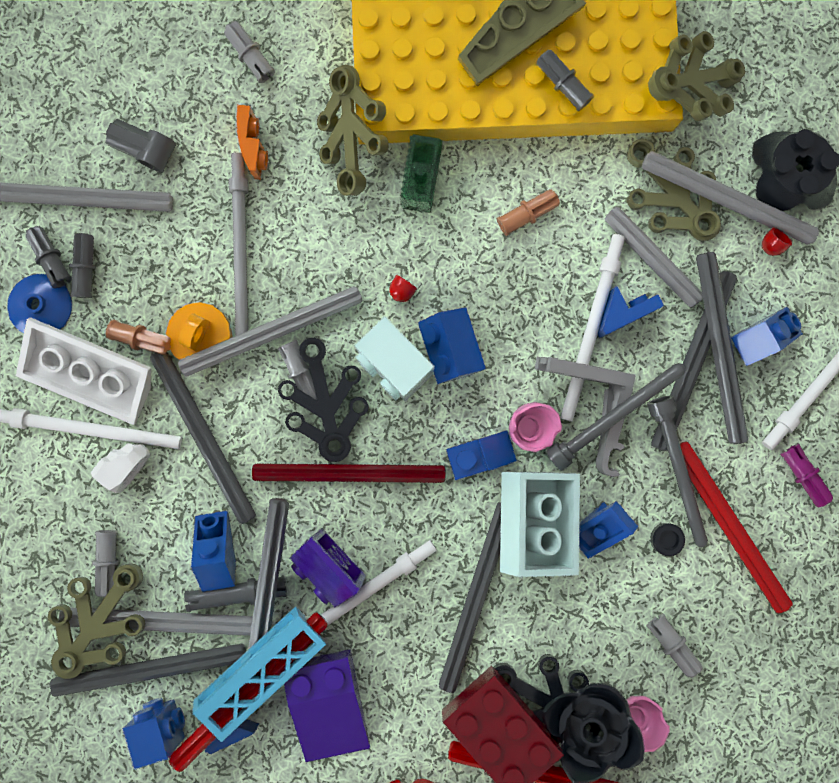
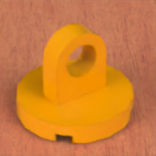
(196, 328)

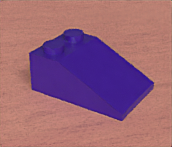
(328, 569)
(327, 707)

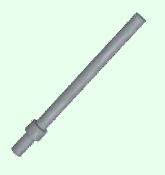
(238, 188)

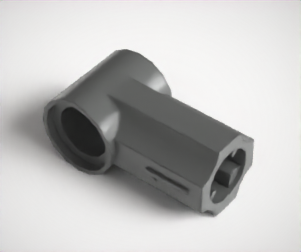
(148, 147)

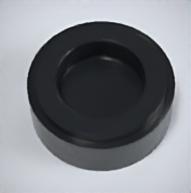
(667, 539)

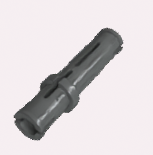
(228, 596)

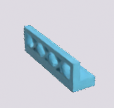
(245, 668)

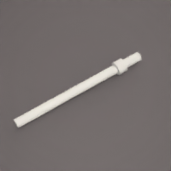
(609, 267)
(22, 419)
(789, 419)
(405, 565)

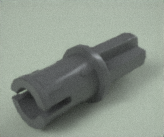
(564, 79)
(47, 257)
(82, 265)

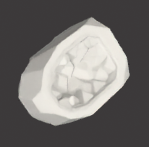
(120, 467)

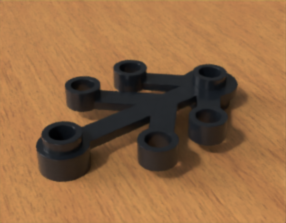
(325, 405)
(553, 682)

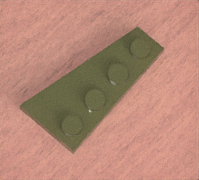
(511, 32)

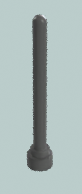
(663, 411)
(563, 453)

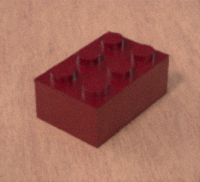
(501, 731)

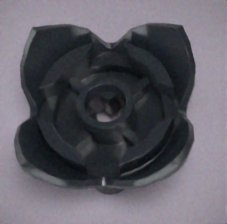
(780, 180)
(591, 754)

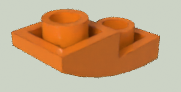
(251, 148)

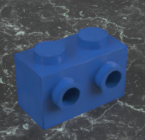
(451, 345)
(154, 732)

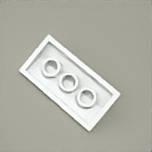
(83, 371)

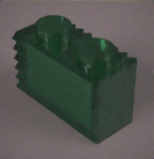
(420, 173)

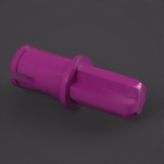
(807, 475)

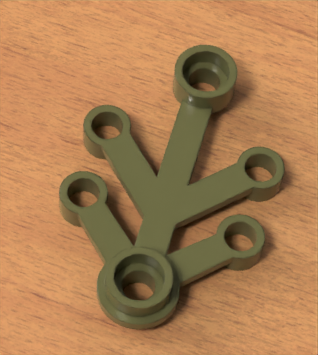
(668, 85)
(345, 87)
(674, 197)
(93, 625)

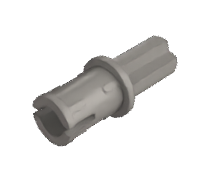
(248, 51)
(297, 368)
(105, 561)
(675, 645)

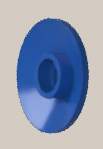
(53, 307)

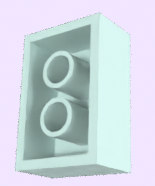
(394, 359)
(539, 524)

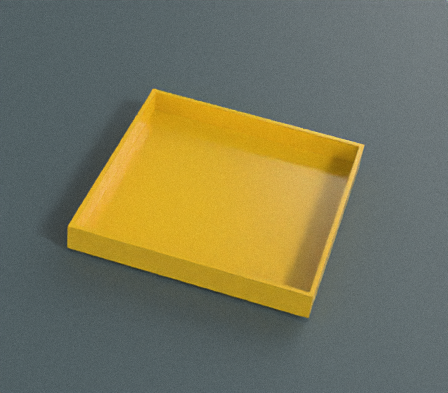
(412, 65)

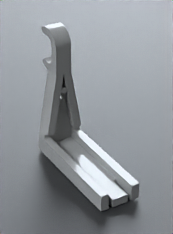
(619, 390)

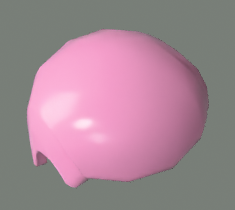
(534, 426)
(650, 721)

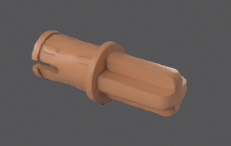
(528, 212)
(138, 337)

